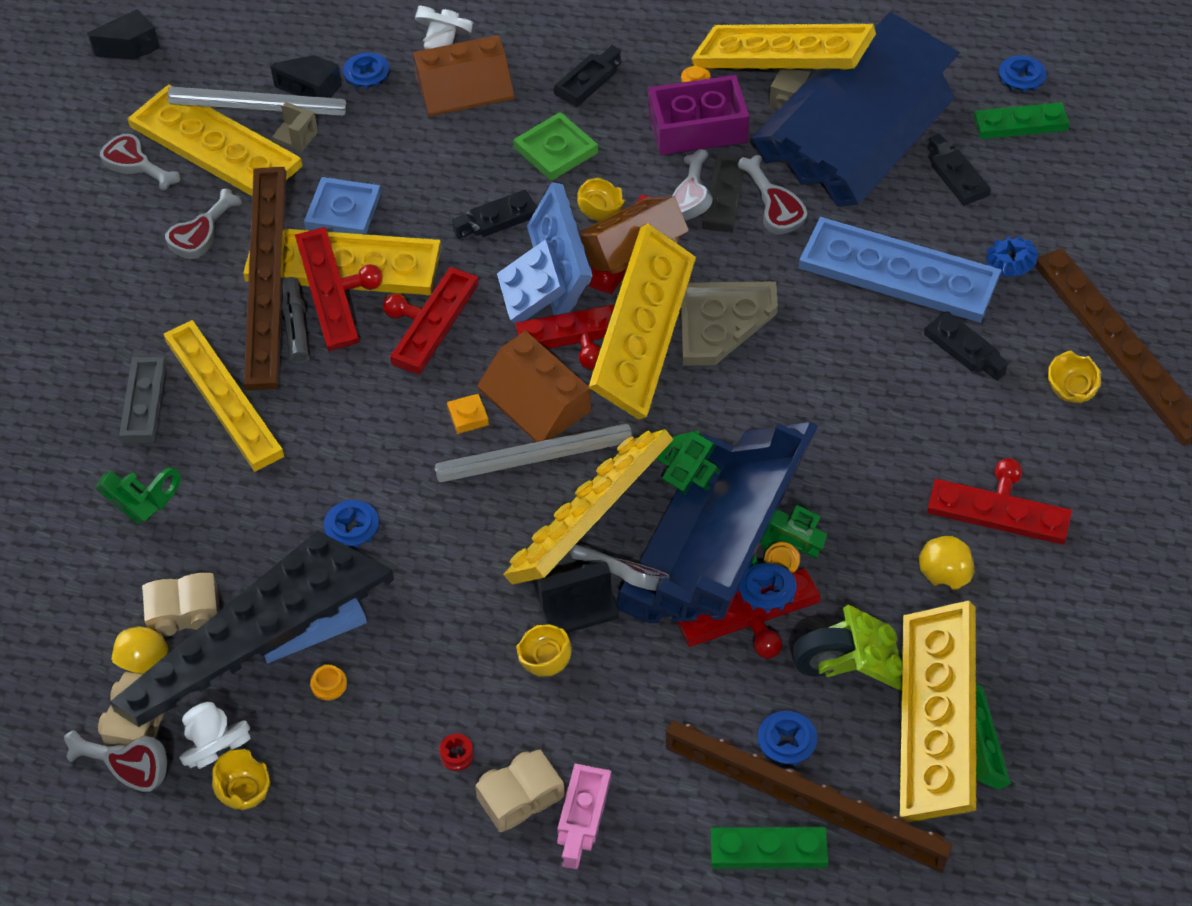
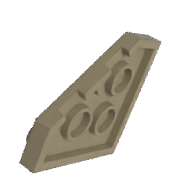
(723, 316)

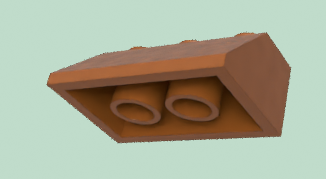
(463, 75)
(612, 240)
(535, 389)

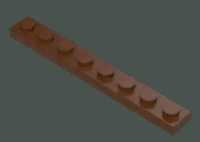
(265, 279)
(1119, 342)
(810, 797)

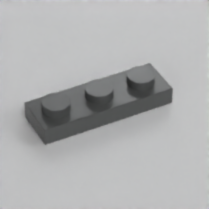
(143, 400)

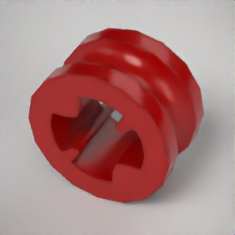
(454, 741)

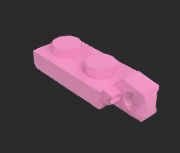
(582, 812)

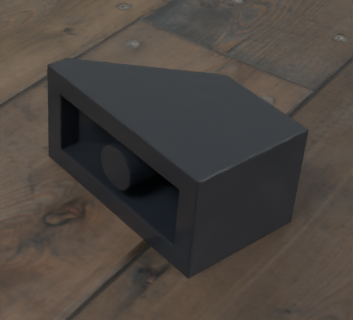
(124, 37)
(307, 76)

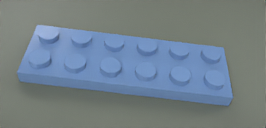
(900, 269)

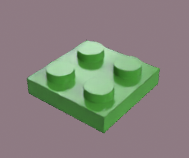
(555, 146)

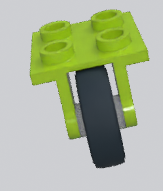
(851, 645)

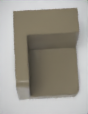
(298, 127)

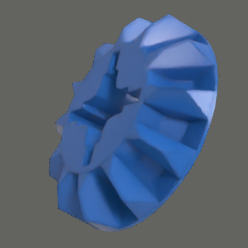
(362, 63)
(1016, 66)
(1024, 261)
(343, 515)
(761, 577)
(786, 724)

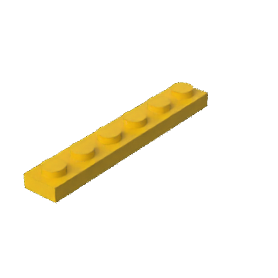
(224, 396)

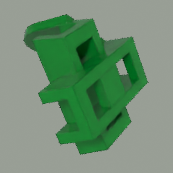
(690, 457)
(145, 501)
(796, 531)

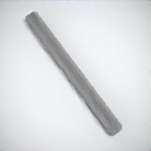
(254, 100)
(532, 453)

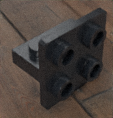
(577, 596)

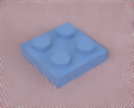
(343, 206)
(532, 282)

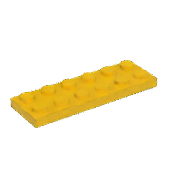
(785, 46)
(211, 140)
(406, 263)
(642, 322)
(592, 501)
(938, 713)

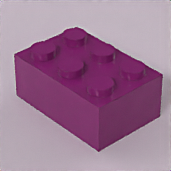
(698, 114)

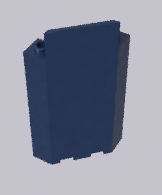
(862, 120)
(715, 534)

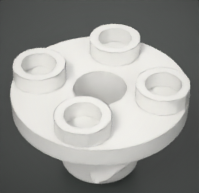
(442, 26)
(209, 731)

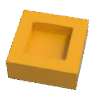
(467, 413)

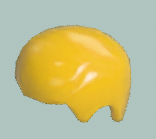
(599, 199)
(1074, 377)
(947, 562)
(139, 649)
(544, 650)
(240, 779)

